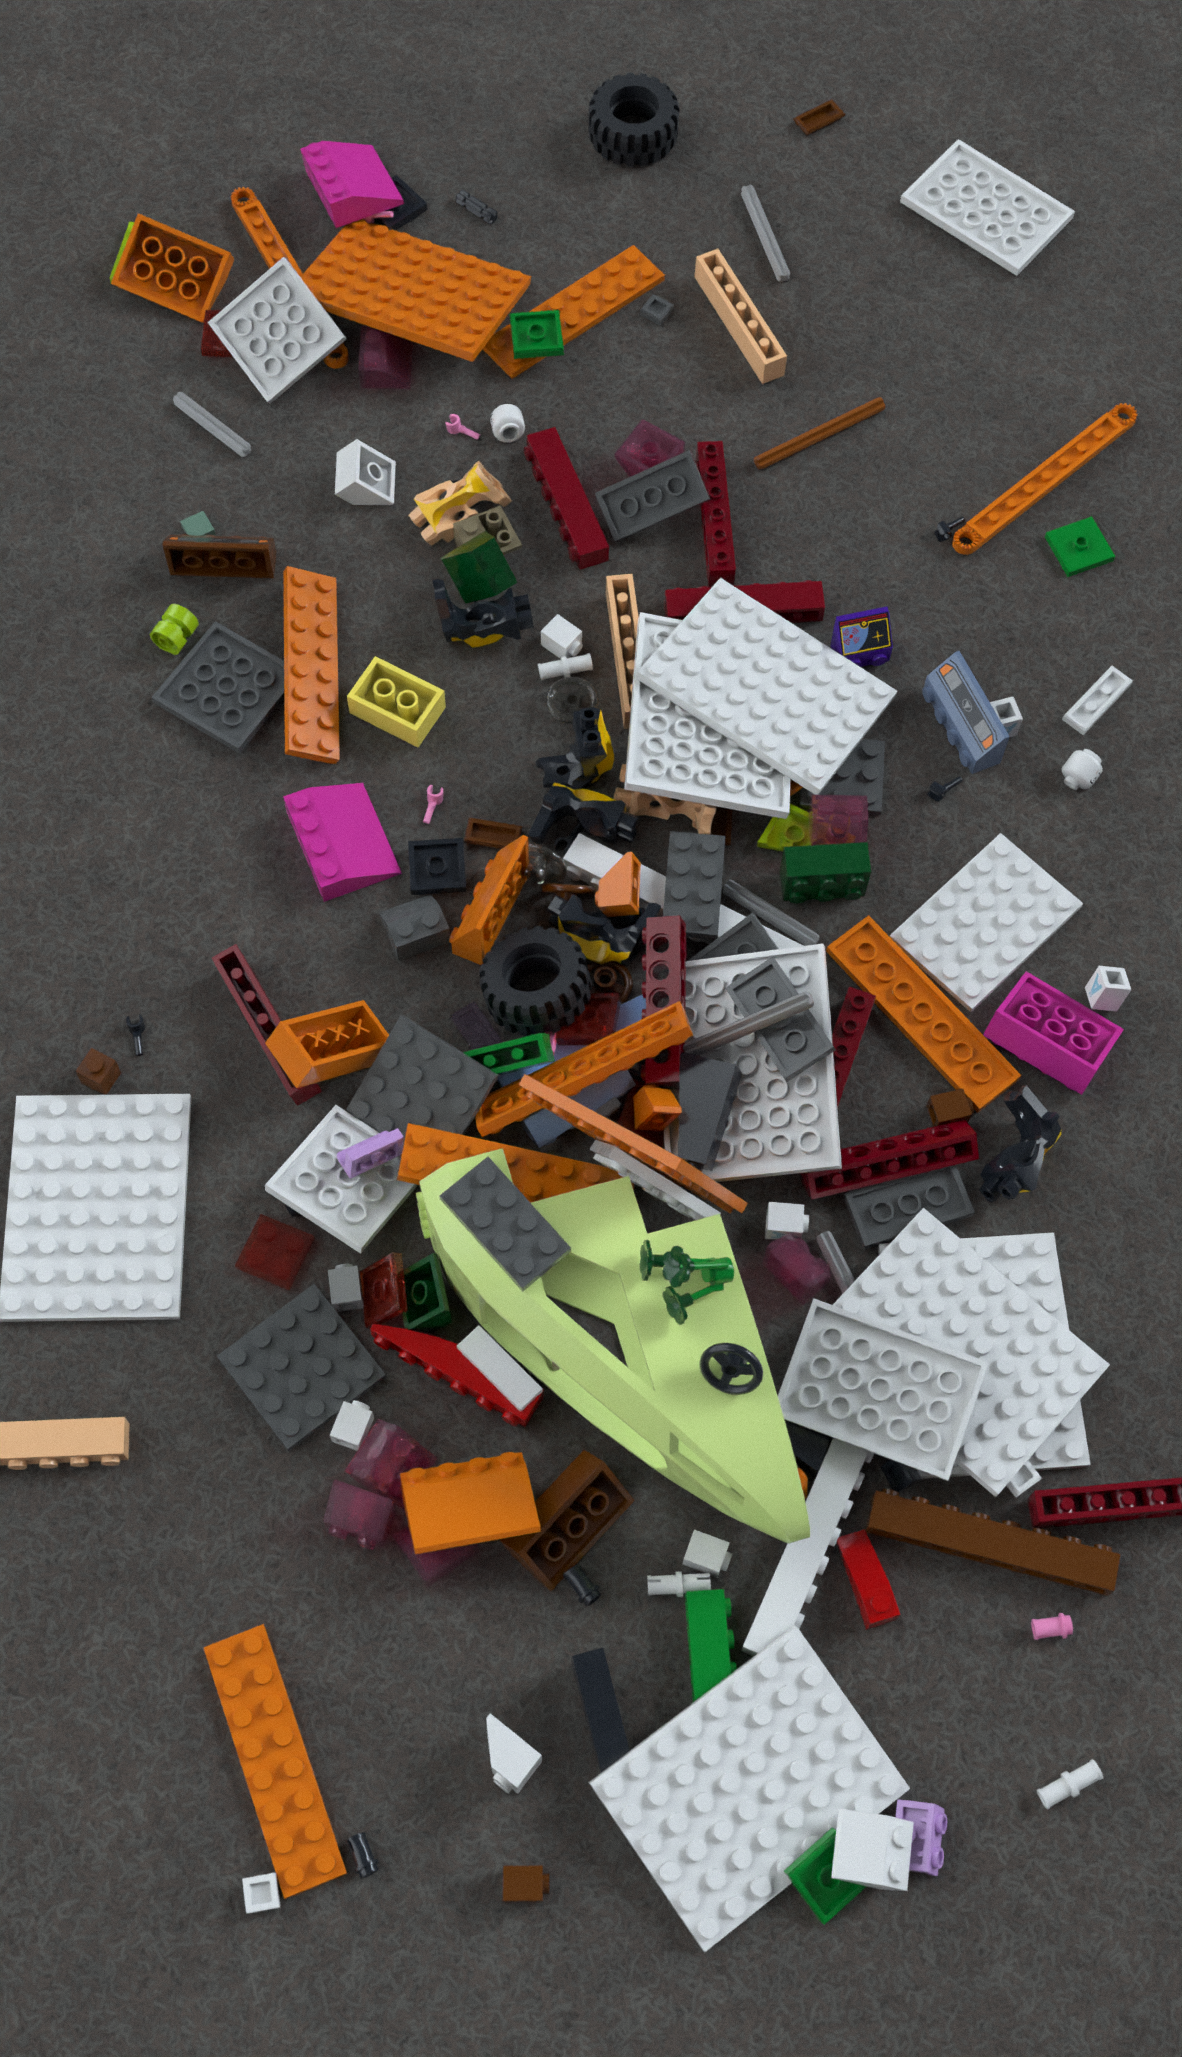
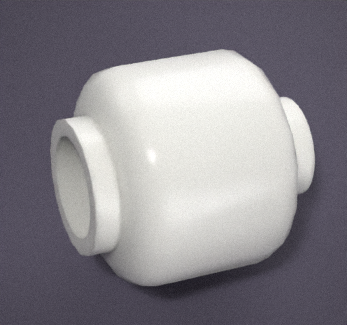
(507, 423)
(1082, 769)

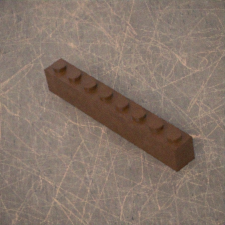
(993, 1542)

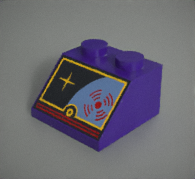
(864, 637)

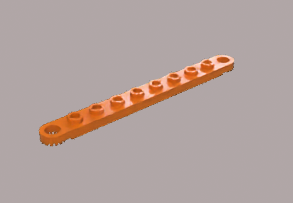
(272, 247)
(1044, 479)

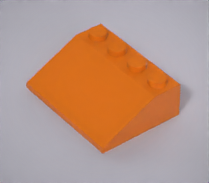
(172, 268)
(491, 902)
(469, 1502)

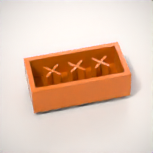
(327, 1043)

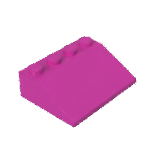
(349, 180)
(341, 838)
(1053, 1032)

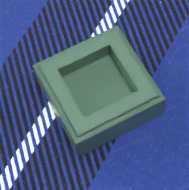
(197, 525)

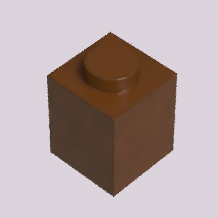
(98, 1071)
(949, 1107)
(524, 1883)

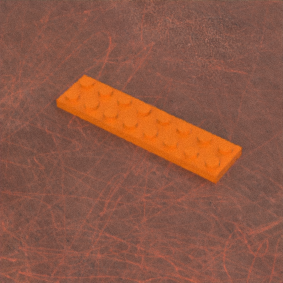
(584, 304)
(311, 666)
(923, 1013)
(587, 1066)
(532, 1172)
(275, 1762)

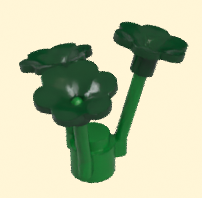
(678, 1269)

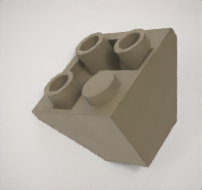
(493, 522)

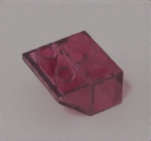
(384, 1456)

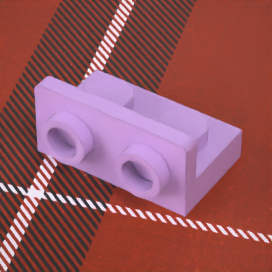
(371, 1152)
(927, 1834)

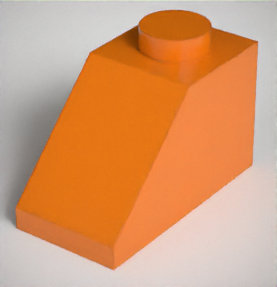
(620, 888)
(655, 1108)

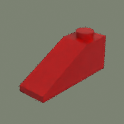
(867, 1580)

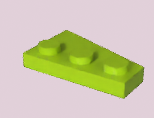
(786, 832)

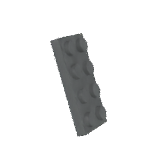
(652, 496)
(695, 882)
(792, 1042)
(889, 1206)
(505, 1223)

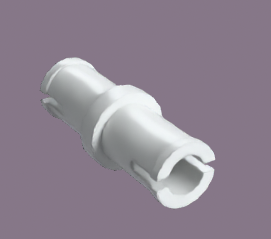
(565, 666)
(678, 1583)
(1070, 1784)

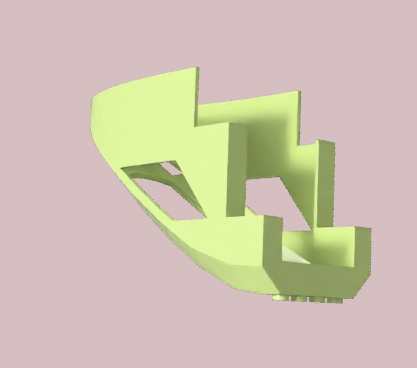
(659, 1405)

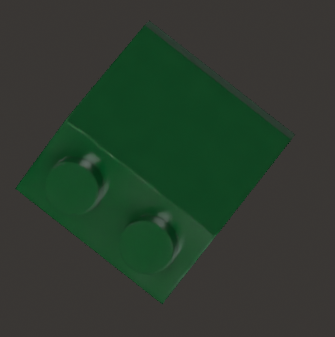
(479, 568)
(425, 1296)

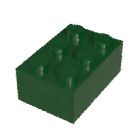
(825, 872)

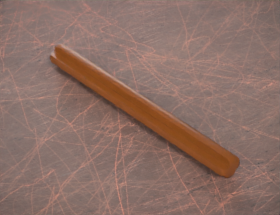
(819, 433)

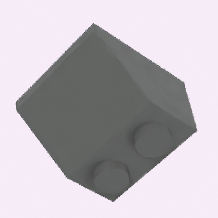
(415, 926)

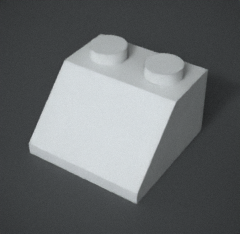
(364, 475)
(510, 1756)
(872, 1850)

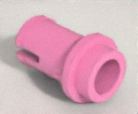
(1052, 1627)

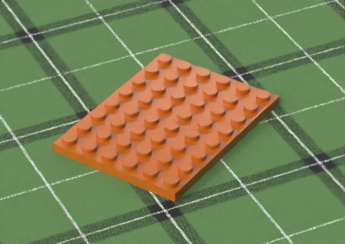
(414, 288)
(644, 1151)

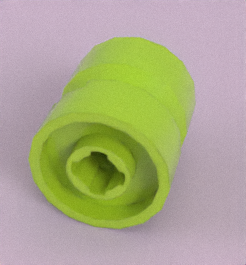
(174, 628)

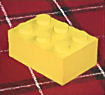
(396, 701)

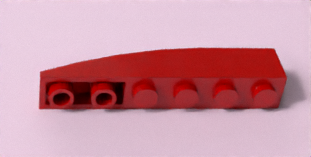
(445, 1361)

